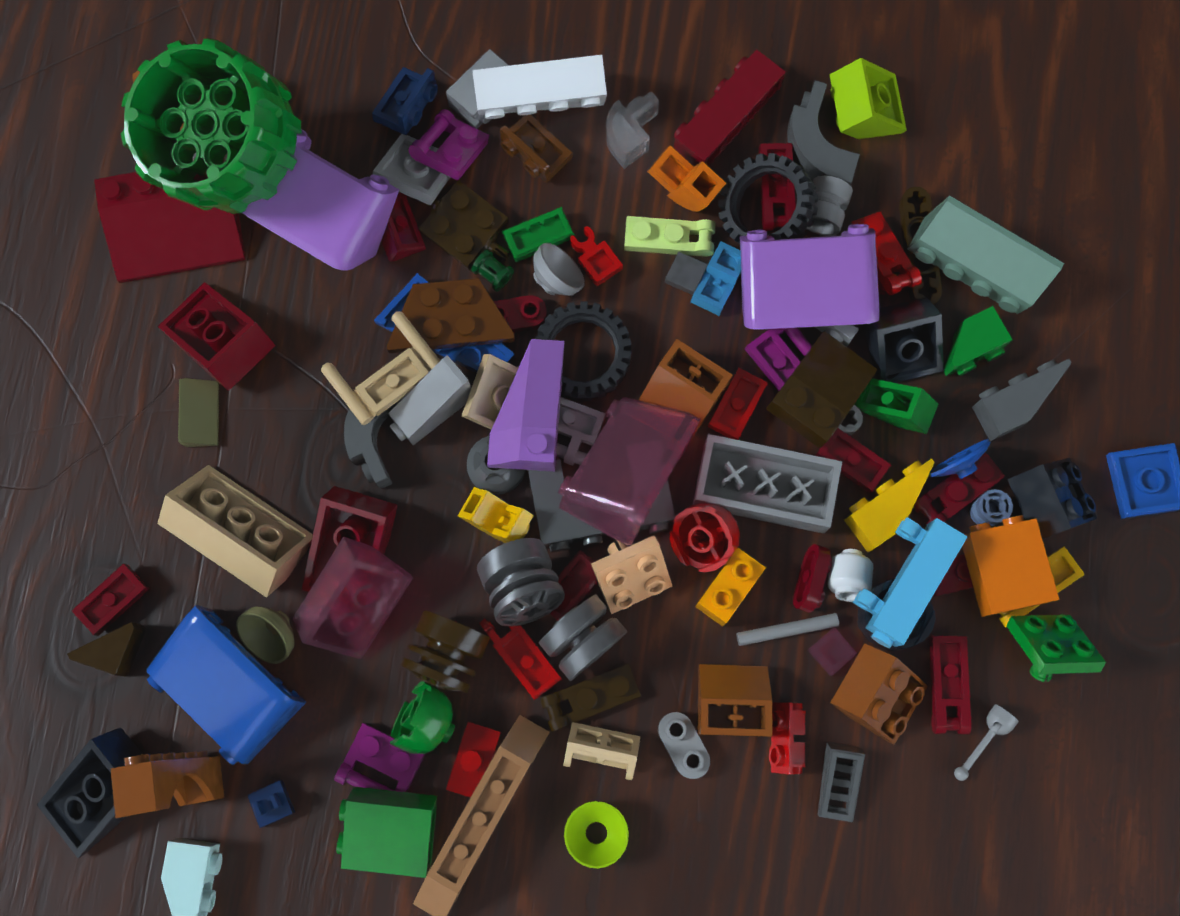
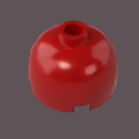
(704, 536)

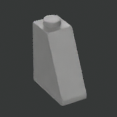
(430, 402)

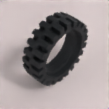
(747, 175)
(615, 329)

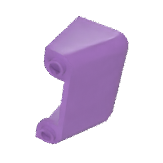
(327, 210)
(809, 280)

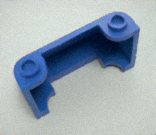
(222, 686)

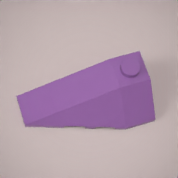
(529, 417)

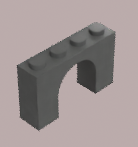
(561, 528)

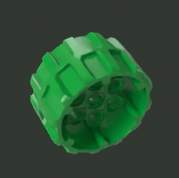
(168, 96)

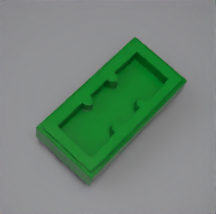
(530, 235)

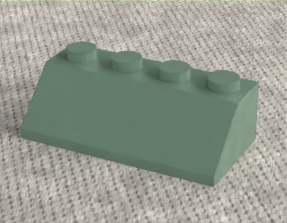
(984, 256)

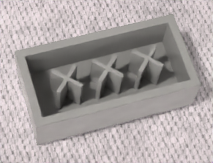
(768, 483)

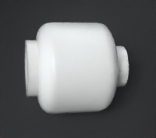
(850, 574)

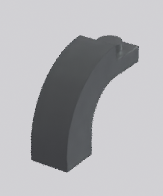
(809, 145)
(362, 446)

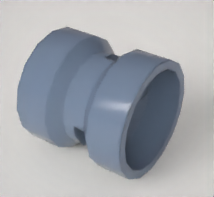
(983, 511)

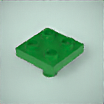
(1055, 645)

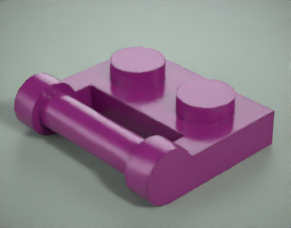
(456, 152)
(775, 356)
(375, 750)

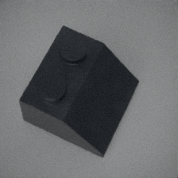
(906, 341)

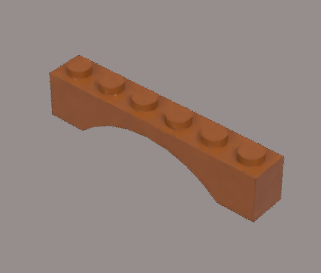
(152, 780)

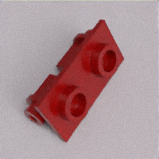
(784, 753)

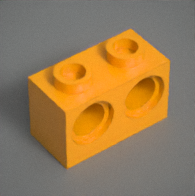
(730, 587)

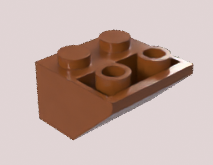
(687, 382)
(879, 693)
(734, 700)

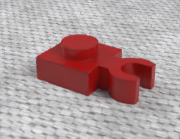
(597, 260)

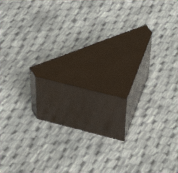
(113, 651)

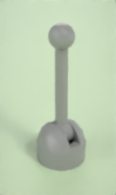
(999, 723)

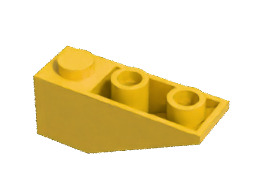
(878, 519)

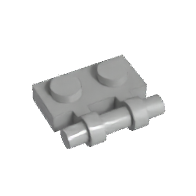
(580, 425)

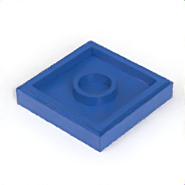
(1146, 480)

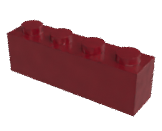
(729, 110)

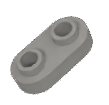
(684, 745)

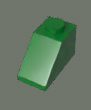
(898, 405)

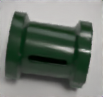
(487, 260)

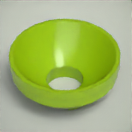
(599, 854)

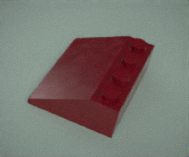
(159, 234)

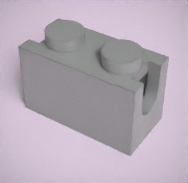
(462, 94)

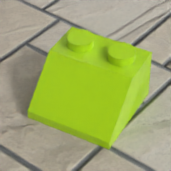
(867, 100)

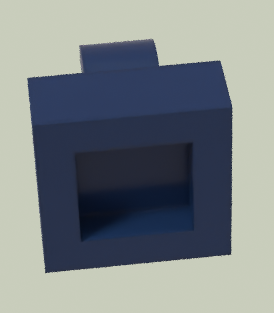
(271, 803)

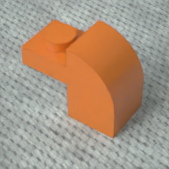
(687, 184)

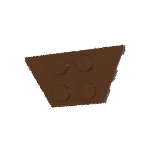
(452, 316)

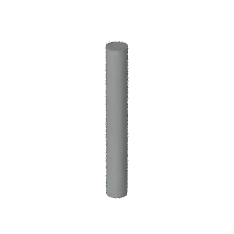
(787, 629)

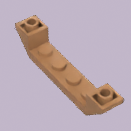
(480, 817)

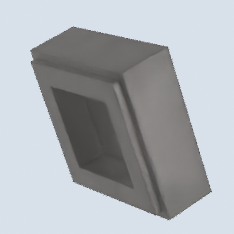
(685, 273)

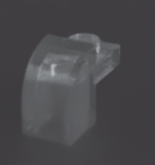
(624, 128)

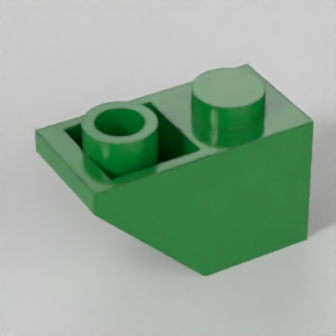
(976, 339)

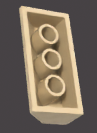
(235, 529)

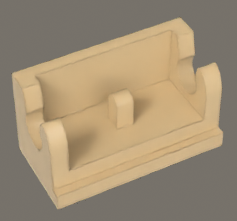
(602, 747)

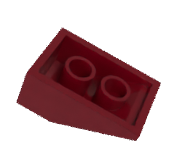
(217, 336)
(349, 516)

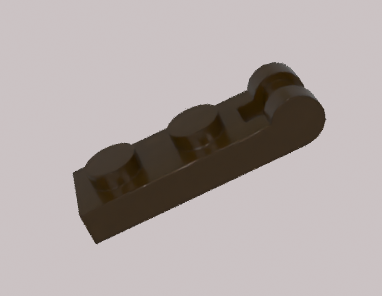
(591, 696)

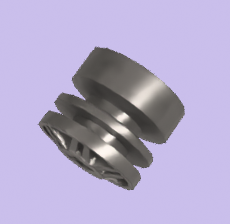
(520, 582)

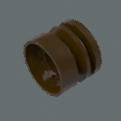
(445, 651)

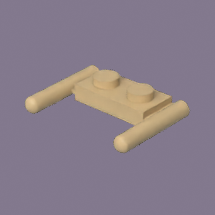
(391, 381)

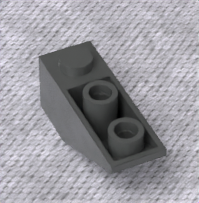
(1015, 405)

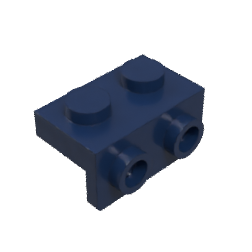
(405, 100)

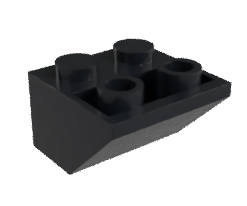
(1053, 497)

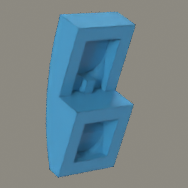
(718, 279)

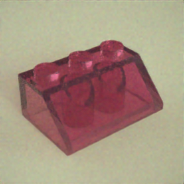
(351, 599)

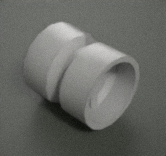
(832, 201)

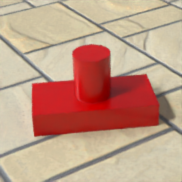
(472, 758)

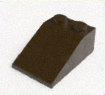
(822, 390)

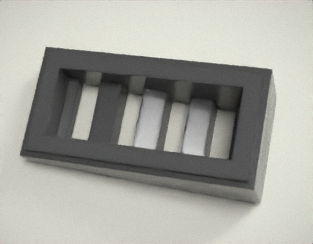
(855, 769)

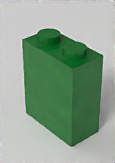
(387, 831)

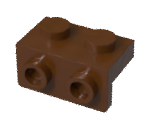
(536, 147)

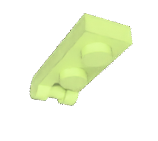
(669, 236)

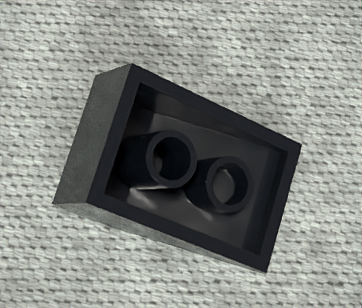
(82, 797)

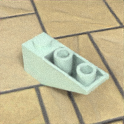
(190, 876)

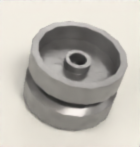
(578, 632)

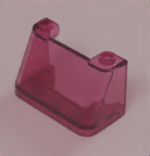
(627, 467)

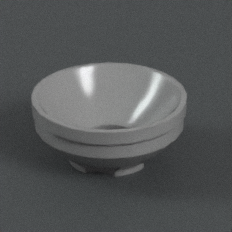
(557, 271)

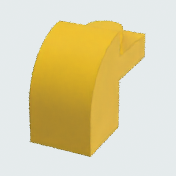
(495, 516)

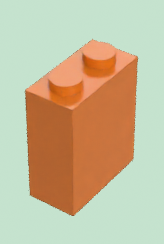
(1009, 566)

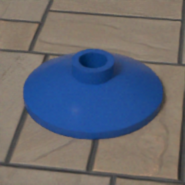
(962, 462)

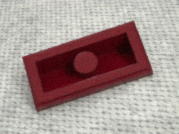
(402, 233)

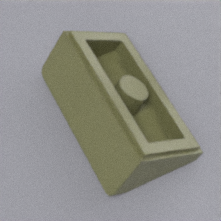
(198, 412)

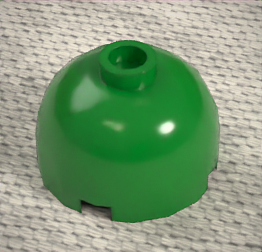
(423, 721)

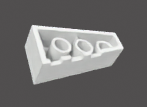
(540, 86)

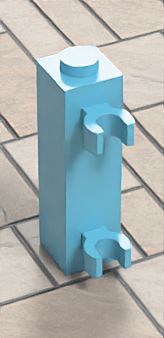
(914, 584)

